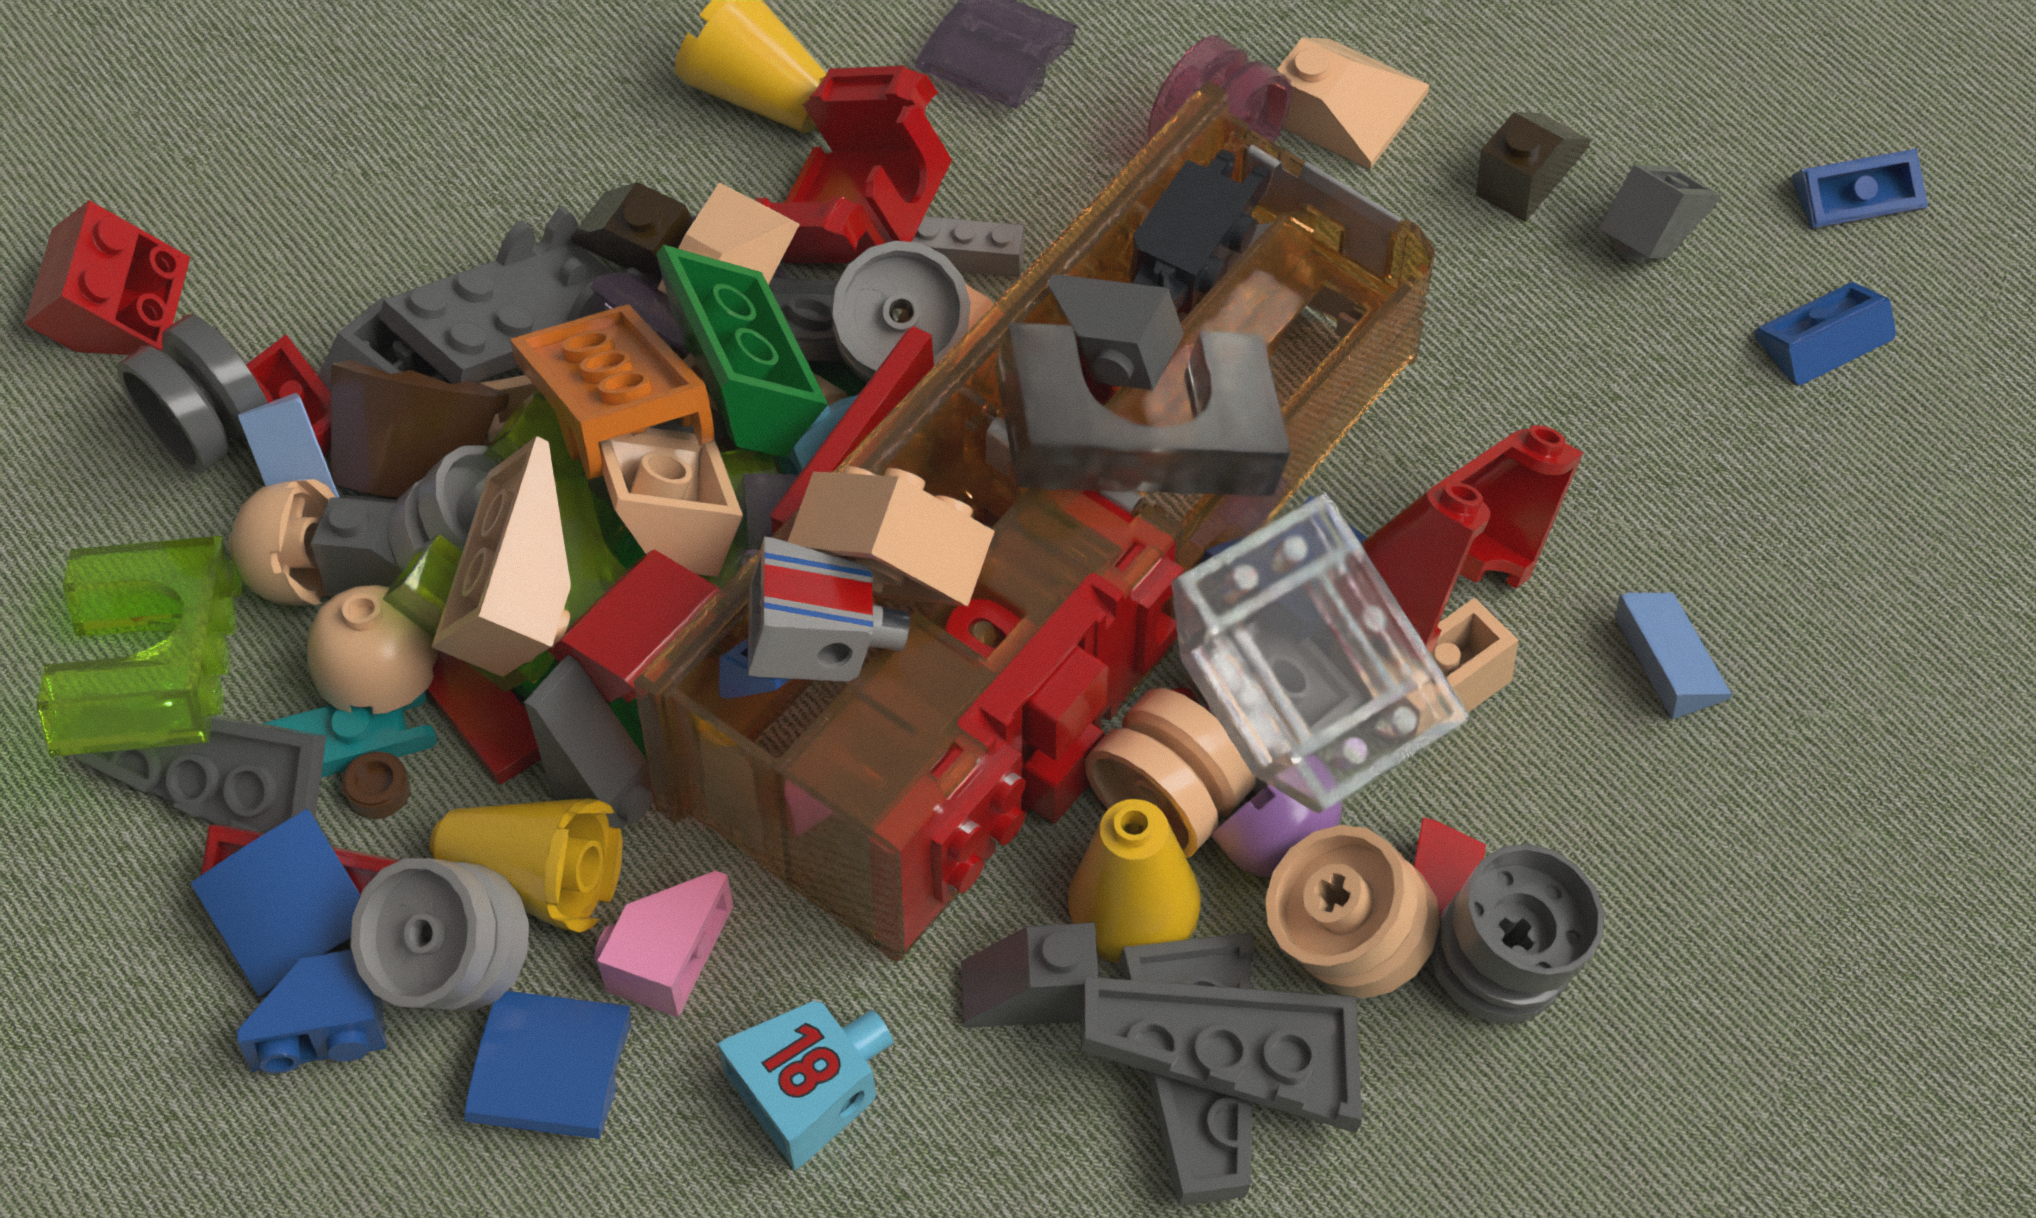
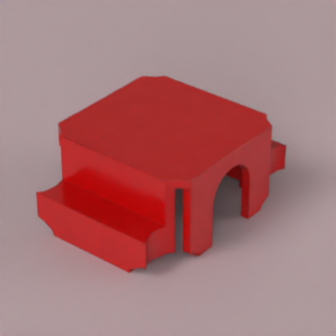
(879, 165)

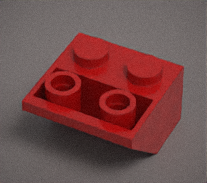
(106, 284)
(634, 623)

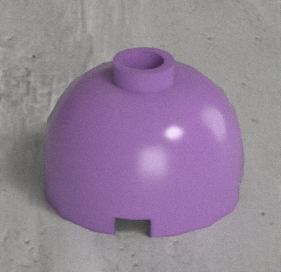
(1267, 828)

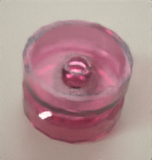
(1254, 88)

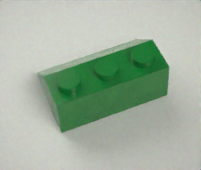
(742, 350)

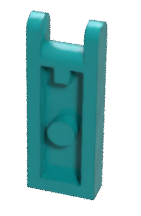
(360, 733)

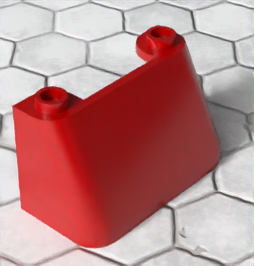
(1475, 521)

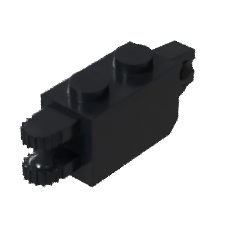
(1197, 229)

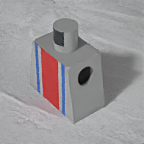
(815, 615)

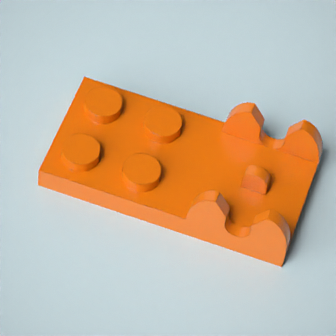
(611, 380)

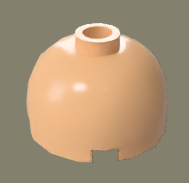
(274, 541)
(368, 652)

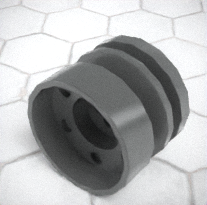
(1517, 933)

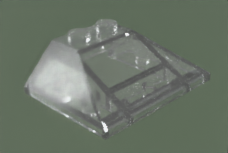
(1310, 658)

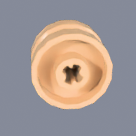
(1174, 759)
(1352, 911)

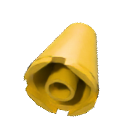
(750, 62)
(551, 852)
(1134, 882)

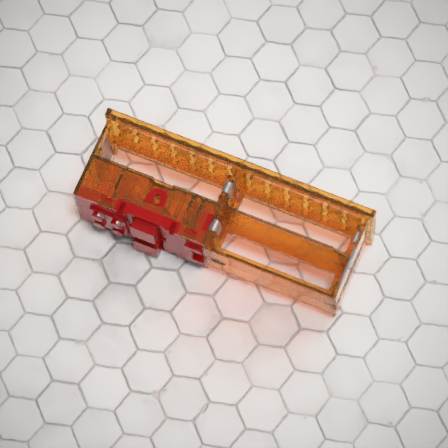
(1002, 700)

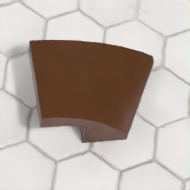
(401, 425)

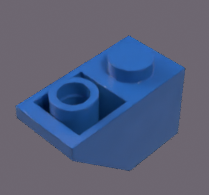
(314, 1015)

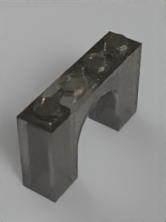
(1072, 442)

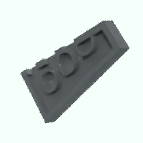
(240, 779)
(1242, 1042)
(1200, 1128)

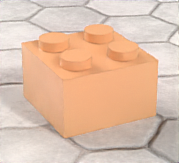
(908, 538)

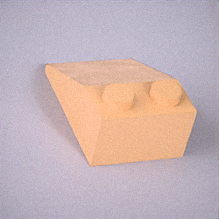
(512, 569)

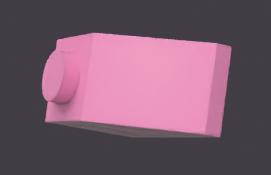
(664, 942)

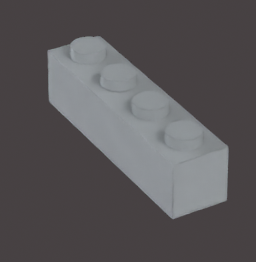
(975, 244)

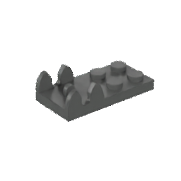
(469, 317)

